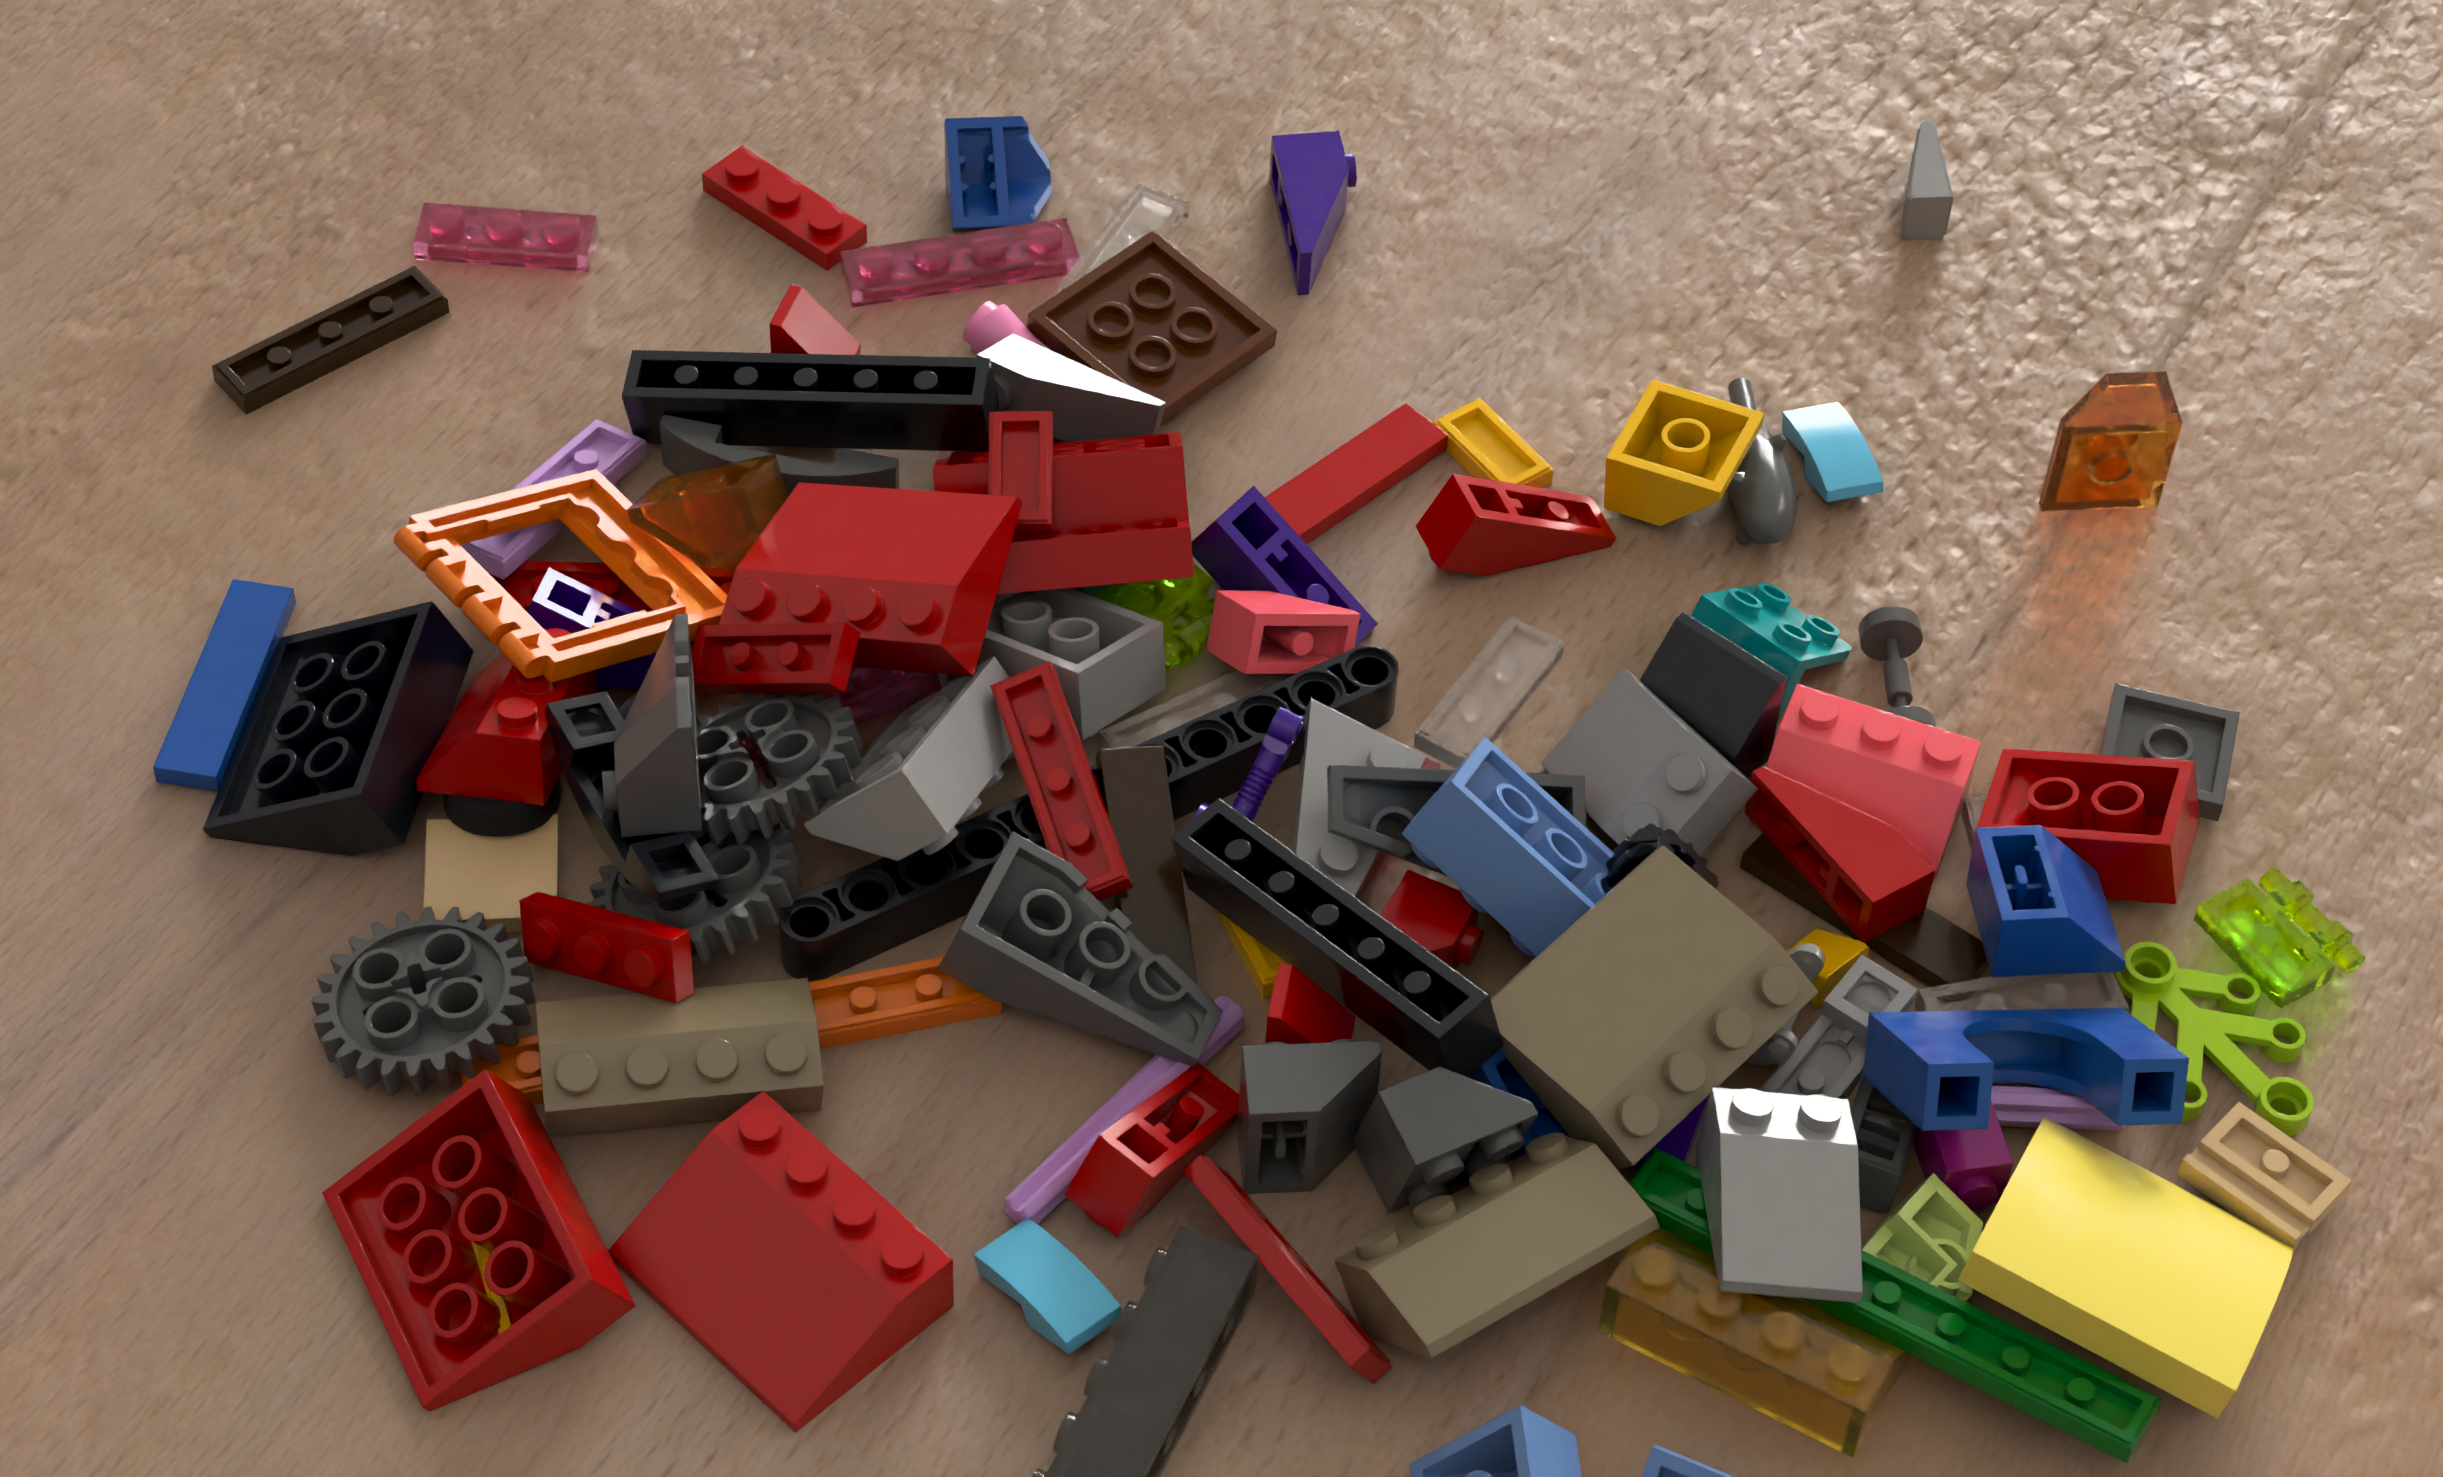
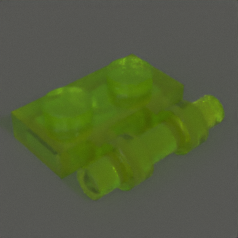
(1165, 603)
(2268, 946)

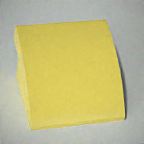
(2130, 1267)

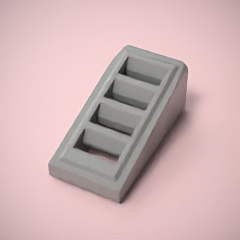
(1928, 188)

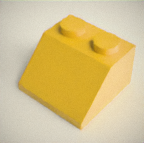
(1676, 453)

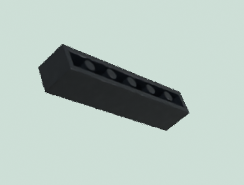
(816, 399)
(1337, 941)

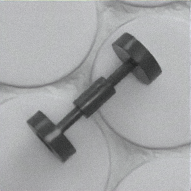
(1891, 636)

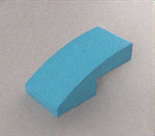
(1833, 451)
(1050, 1283)

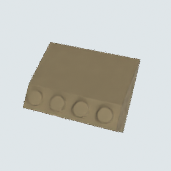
(1646, 1007)

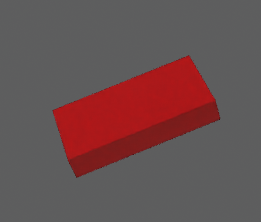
(1023, 465)

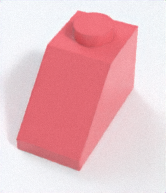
(1278, 631)

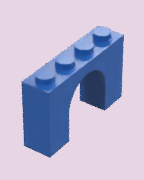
(1944, 1063)

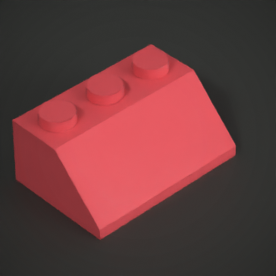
(1877, 764)

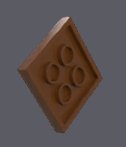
(1154, 324)

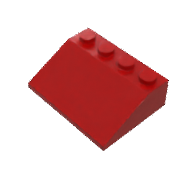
(890, 562)
(490, 1177)
(784, 1262)

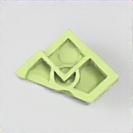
(1929, 1236)

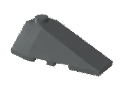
(658, 748)
(1379, 803)
(1063, 955)

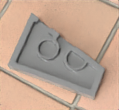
(1338, 740)

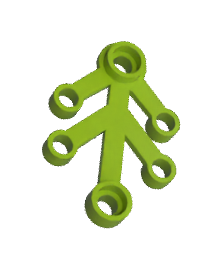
(2213, 1032)

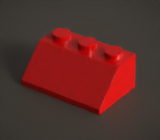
(501, 737)

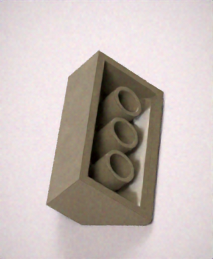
(673, 1063)
(1492, 1245)

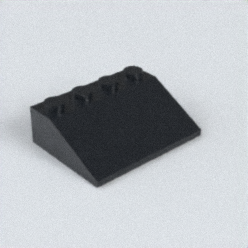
(343, 734)

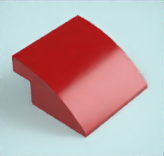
(1114, 513)

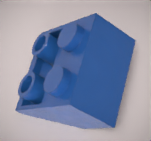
(2039, 905)

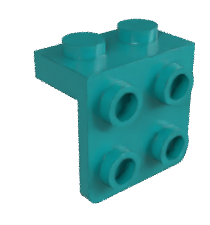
(1772, 630)

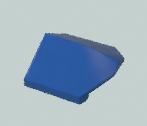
(994, 173)

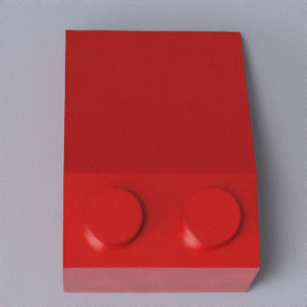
(2116, 812)

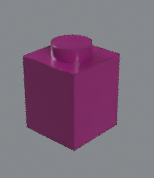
(1969, 1161)

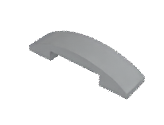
(1833, 1050)

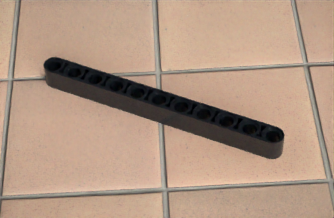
(1204, 762)

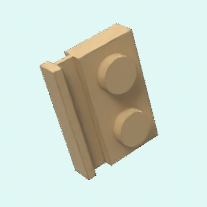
(2264, 1176)

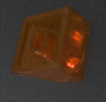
(2114, 445)
(714, 510)

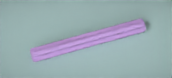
(1049, 1181)

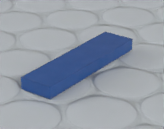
(224, 685)

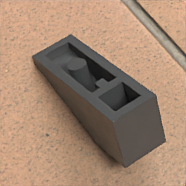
(1080, 398)

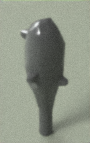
(1763, 485)

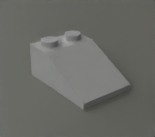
(1101, 651)
(1648, 768)
(1782, 1194)

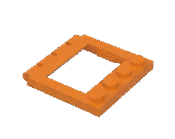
(600, 519)

